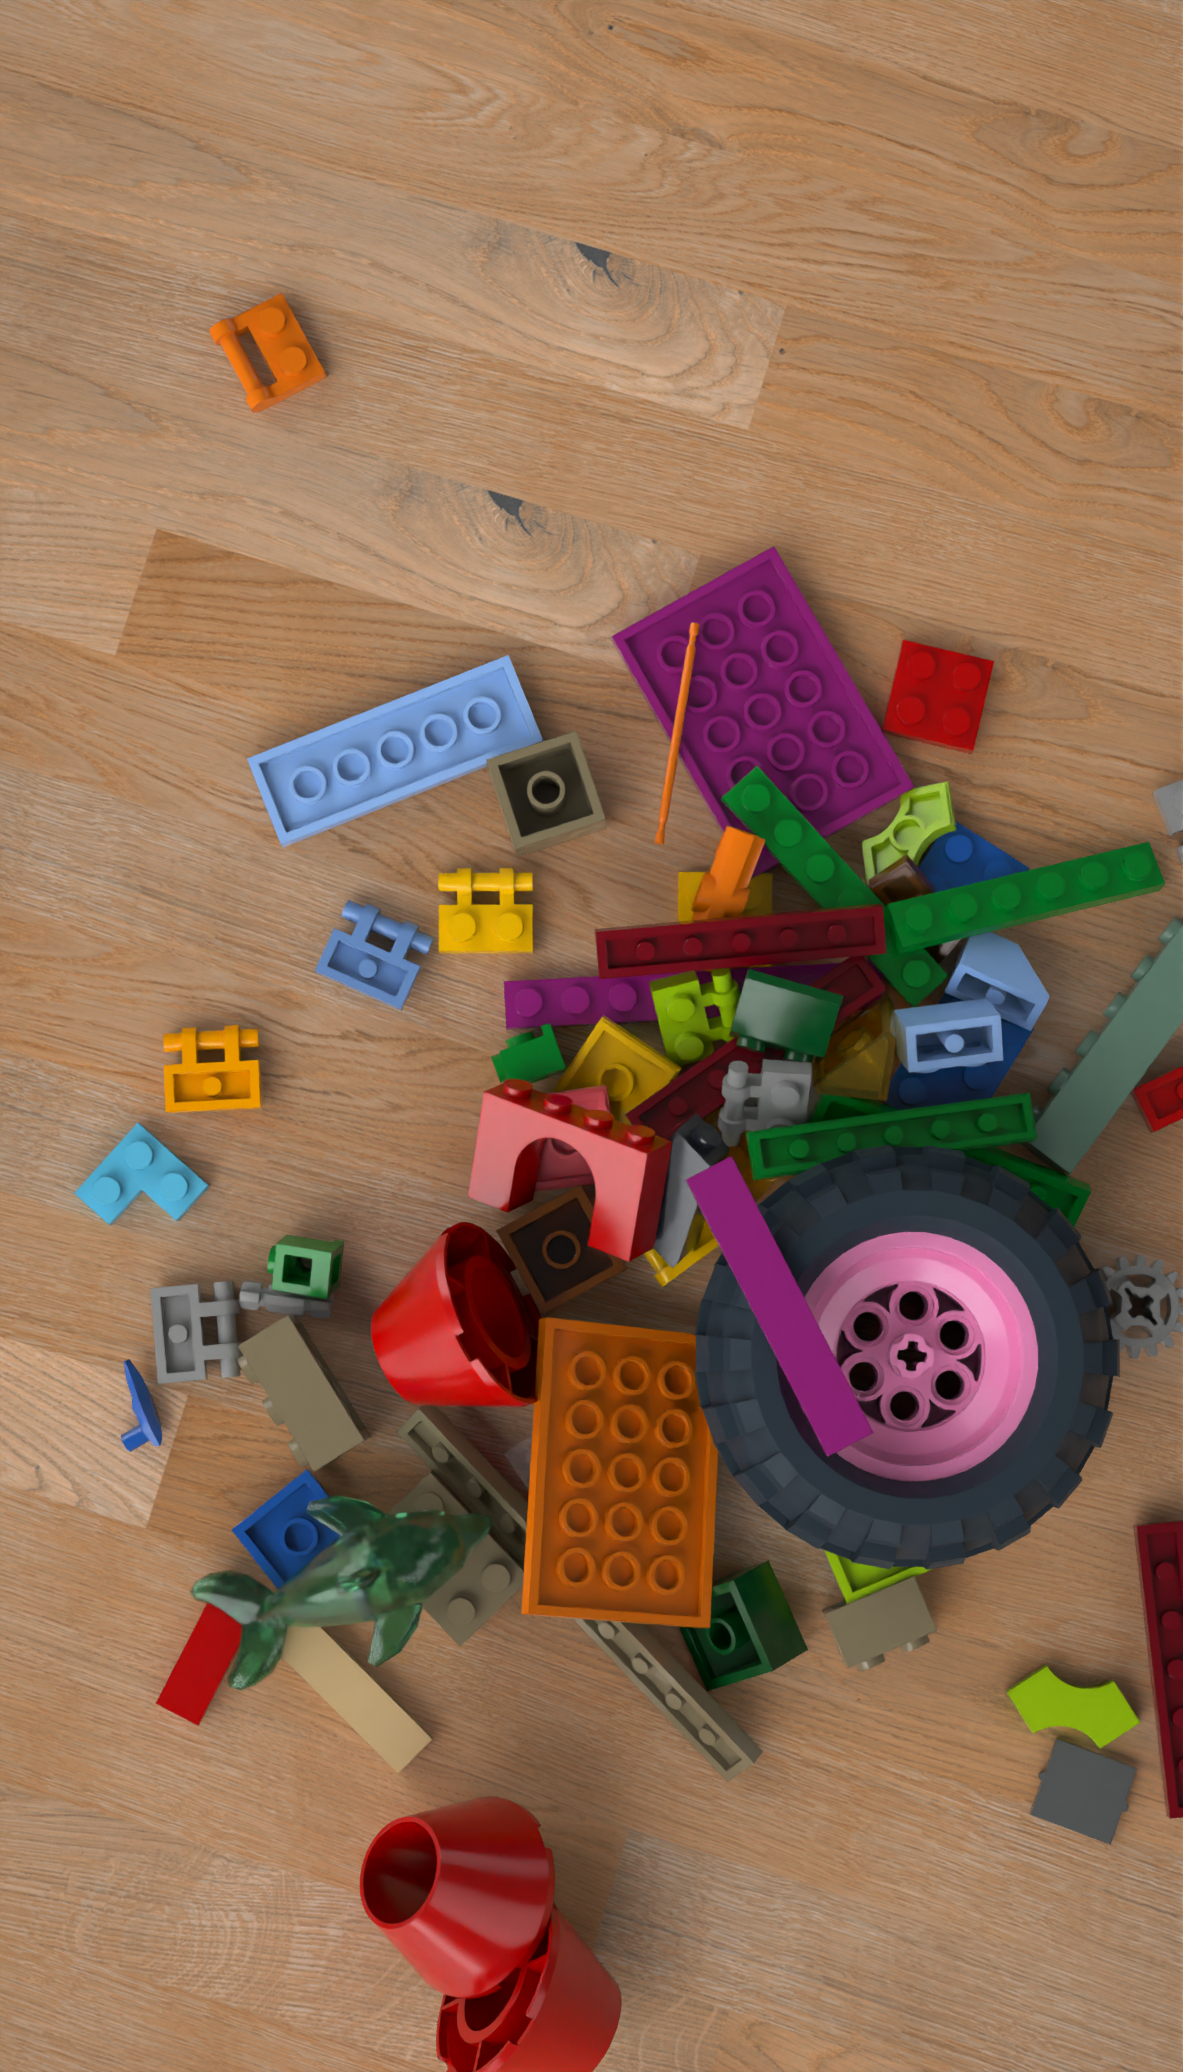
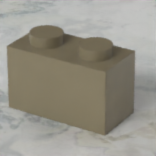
(880, 1624)

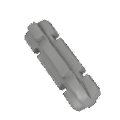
(254, 1295)

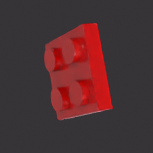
(937, 696)

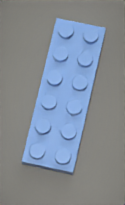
(394, 751)

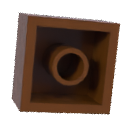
(554, 1252)

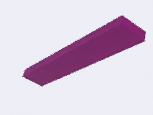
(779, 1306)

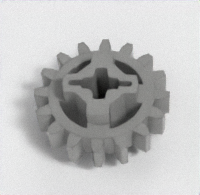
(1153, 1292)

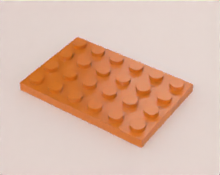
(619, 1478)

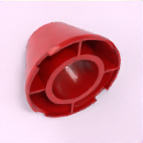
(459, 1327)
(461, 1892)
(543, 2019)

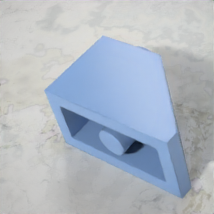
(1001, 973)

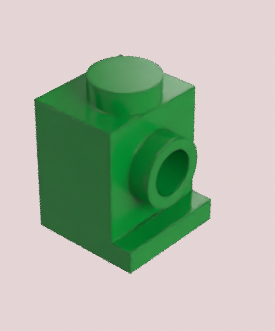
(530, 1057)
(294, 1277)

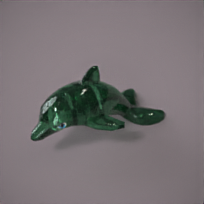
(372, 1572)

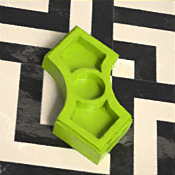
(921, 819)
(1094, 1710)

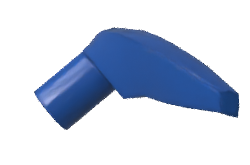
(145, 1411)

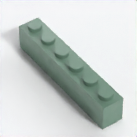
(1113, 1058)

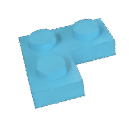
(137, 1166)

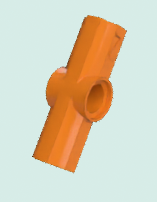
(725, 887)

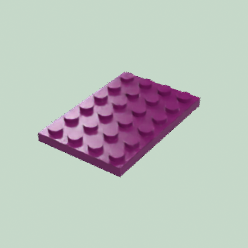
(763, 697)

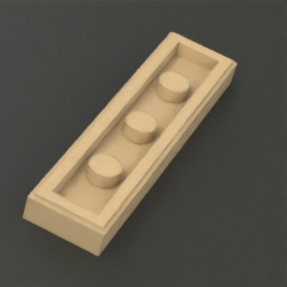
(355, 1695)

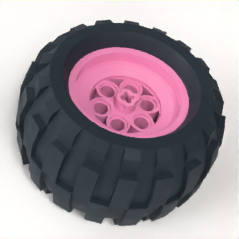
(1029, 1368)

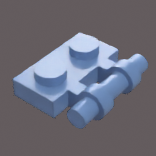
(369, 968)

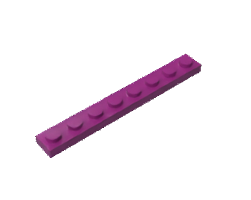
(623, 1000)

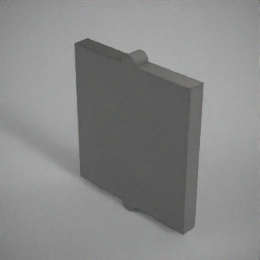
(1083, 1791)

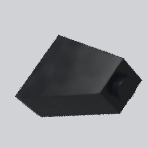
(681, 1222)

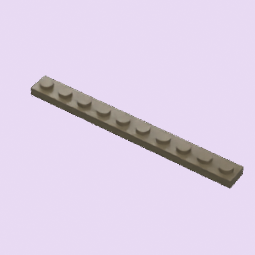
(627, 1644)

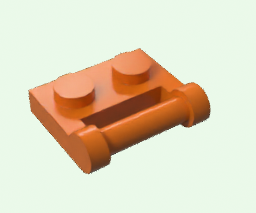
(281, 346)

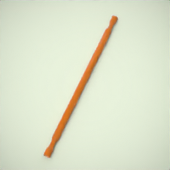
(677, 733)

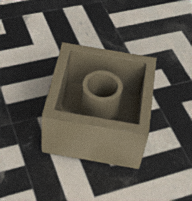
(546, 794)

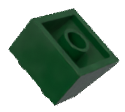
(784, 1017)
(748, 1629)

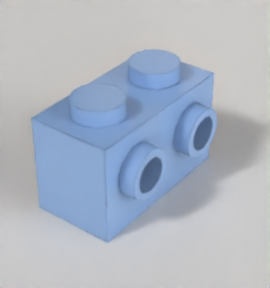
(948, 1035)

